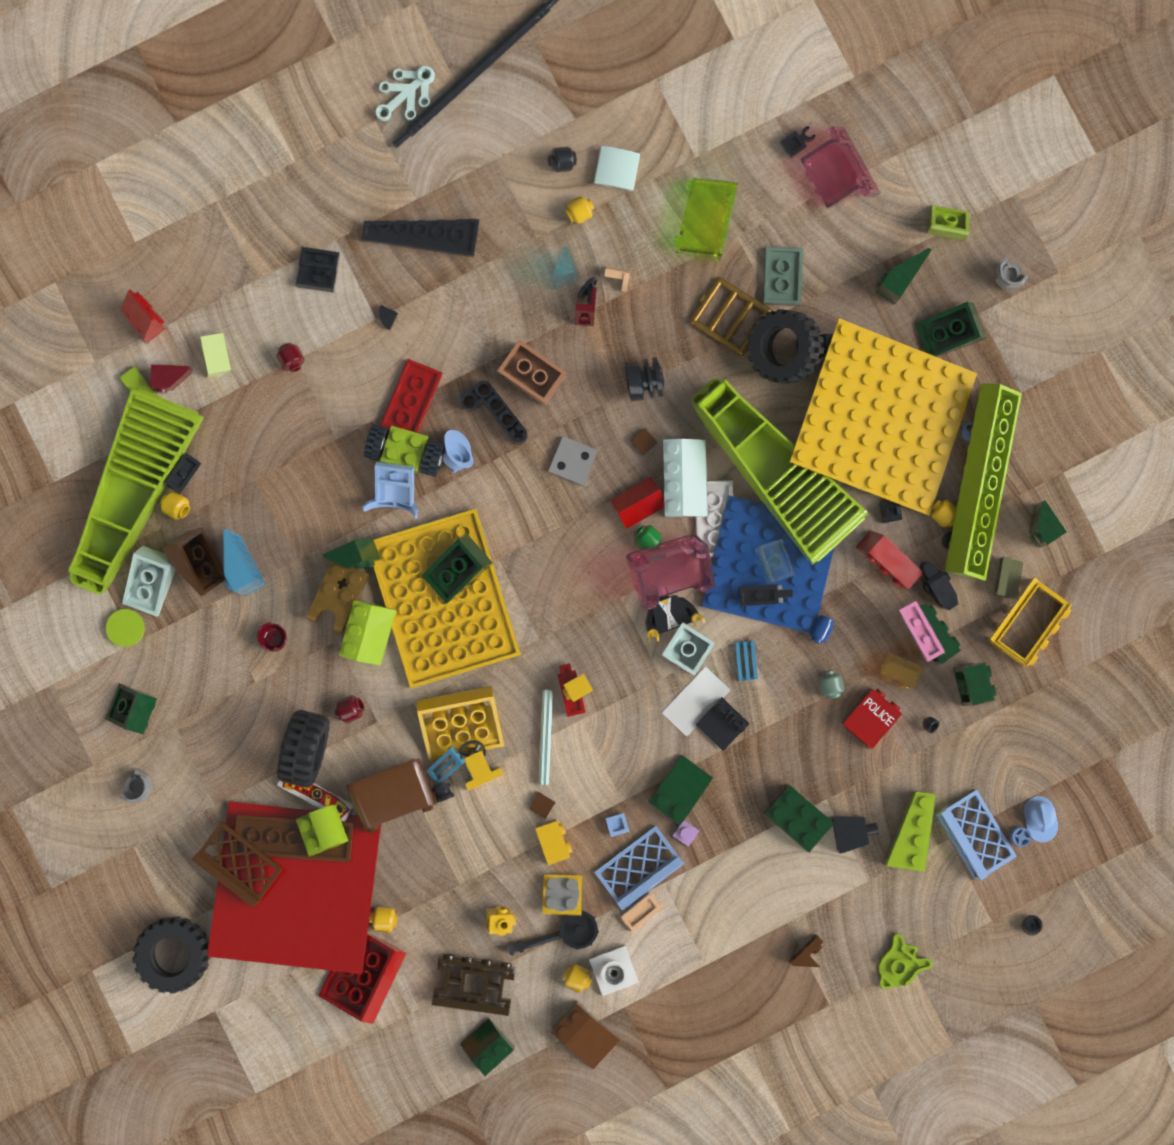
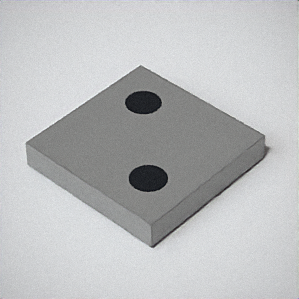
(573, 461)

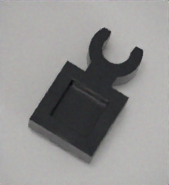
(796, 143)

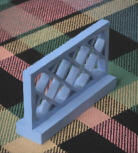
(965, 847)
(648, 882)

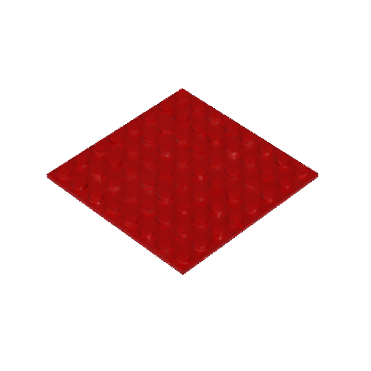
(310, 913)

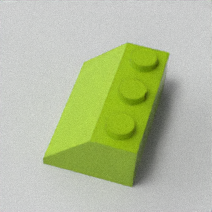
(367, 632)

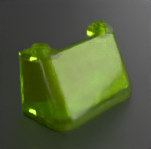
(706, 218)

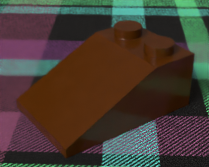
(195, 560)
(584, 1035)

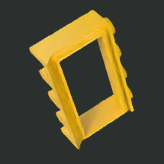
(1014, 611)

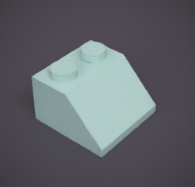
(688, 649)

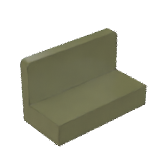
(1008, 578)

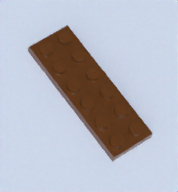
(283, 839)

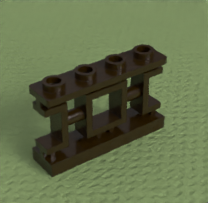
(471, 1002)

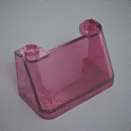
(670, 569)

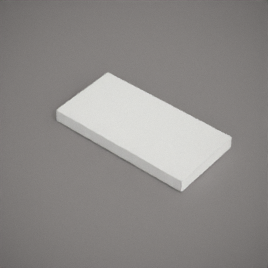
(709, 527)

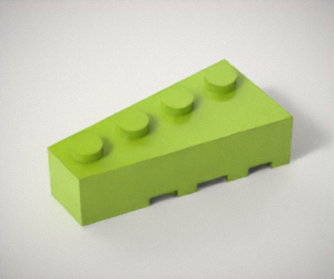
(913, 835)

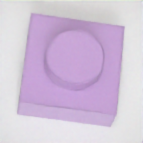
(686, 833)

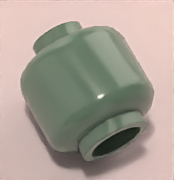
(831, 684)

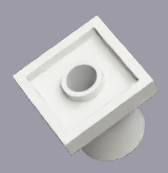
(618, 960)

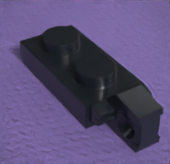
(763, 595)

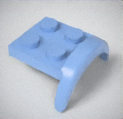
(393, 488)

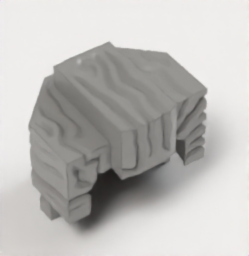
(1009, 275)
(137, 787)

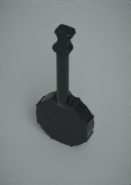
(575, 930)

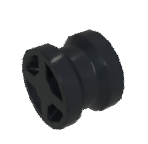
(443, 792)

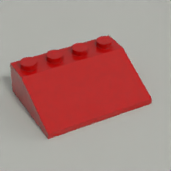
(364, 993)

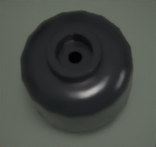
(562, 159)

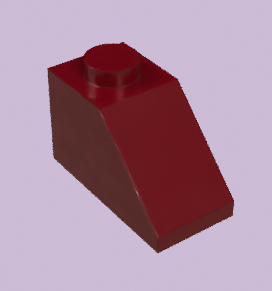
(168, 377)

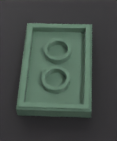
(782, 276)

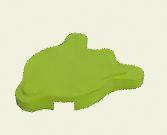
(899, 964)

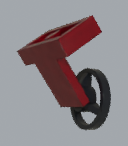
(586, 312)

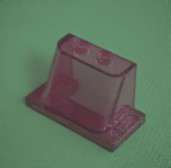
(838, 170)

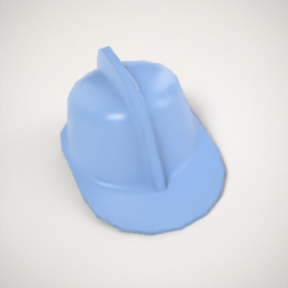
(457, 451)
(1041, 819)

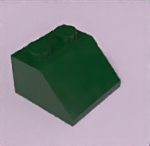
(1045, 525)
(355, 554)
(131, 709)
(487, 1047)

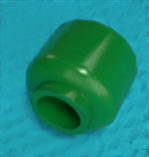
(647, 537)

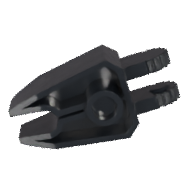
(938, 585)

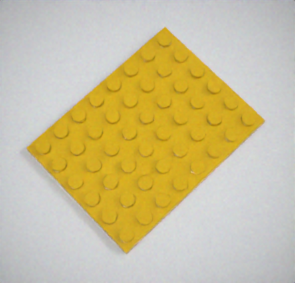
(435, 636)

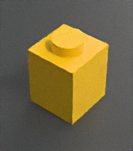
(577, 688)

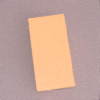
(640, 912)

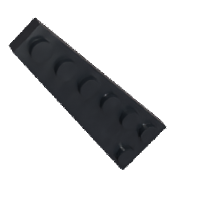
(441, 236)

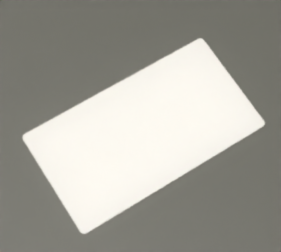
(695, 701)

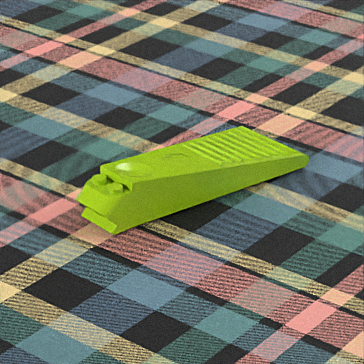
(130, 486)
(805, 503)

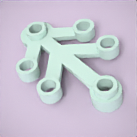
(407, 91)

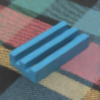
(738, 659)
(455, 757)

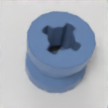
(1024, 837)

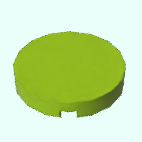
(125, 628)

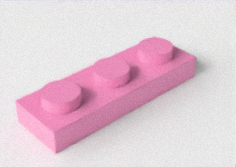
(921, 631)

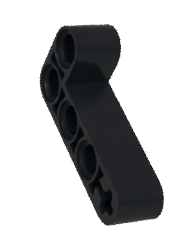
(498, 414)

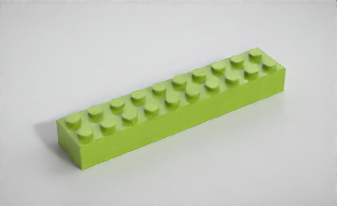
(983, 481)

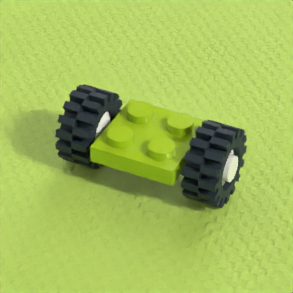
(404, 449)

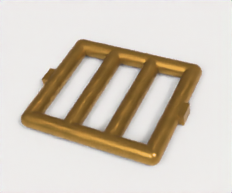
(709, 330)

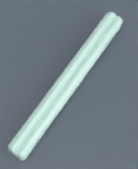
(545, 738)

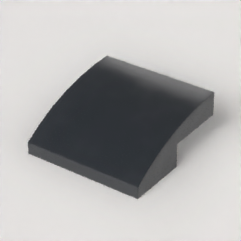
(317, 269)

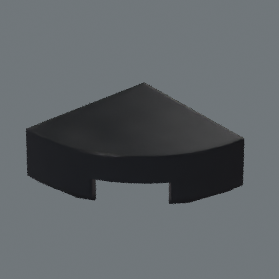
(387, 317)

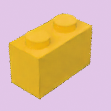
(553, 842)

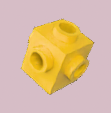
(499, 920)

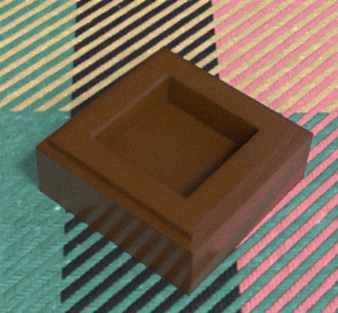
(644, 441)
(542, 805)

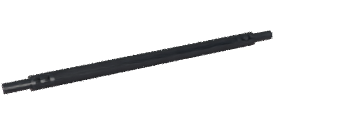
(474, 72)

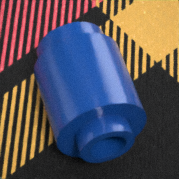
(822, 629)

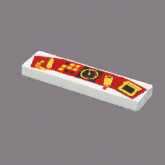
(319, 798)

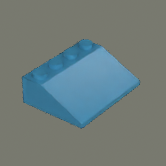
(239, 567)

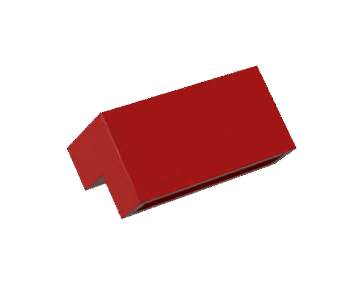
(638, 502)

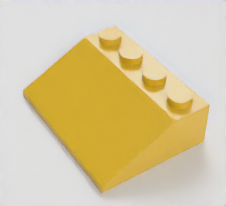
(458, 718)

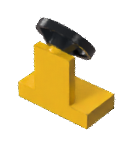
(478, 765)

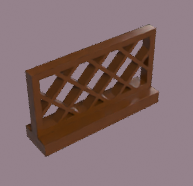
(229, 879)

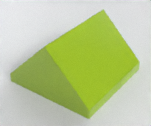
(948, 223)

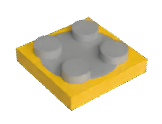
(562, 895)

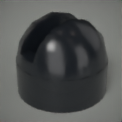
(930, 724)

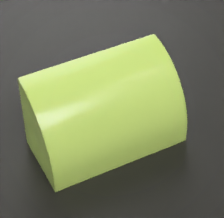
(215, 354)

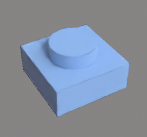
(617, 824)

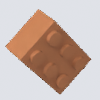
(532, 373)

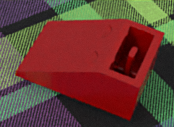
(141, 316)

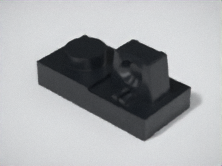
(182, 473)

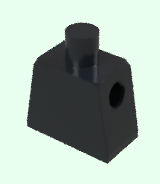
(852, 832)

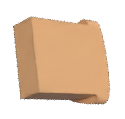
(619, 274)

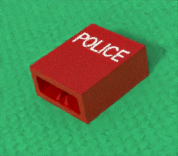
(872, 718)

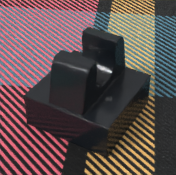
(890, 512)

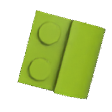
(322, 830)

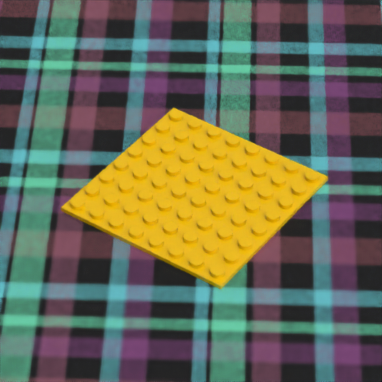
(883, 417)

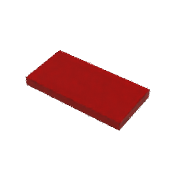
(412, 397)

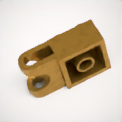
(335, 599)

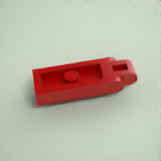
(566, 675)

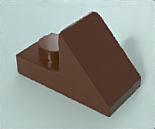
(803, 958)

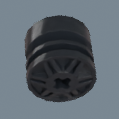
(644, 379)

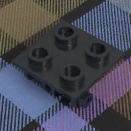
(722, 724)

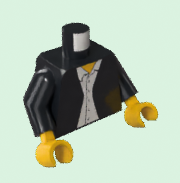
(670, 615)

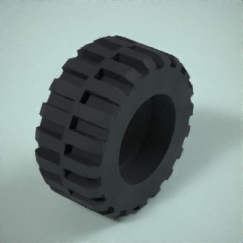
(808, 346)
(303, 748)
(148, 966)

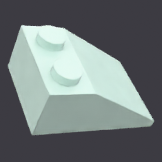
(148, 581)

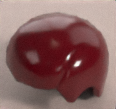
(272, 637)

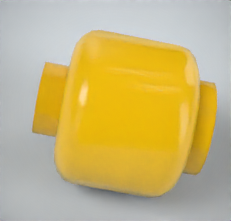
(579, 210)
(175, 505)
(944, 513)
(383, 919)
(577, 978)

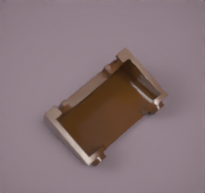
(391, 794)

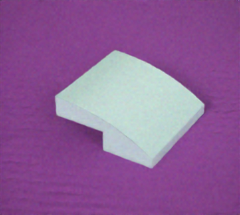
(616, 168)

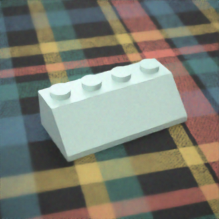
(685, 478)

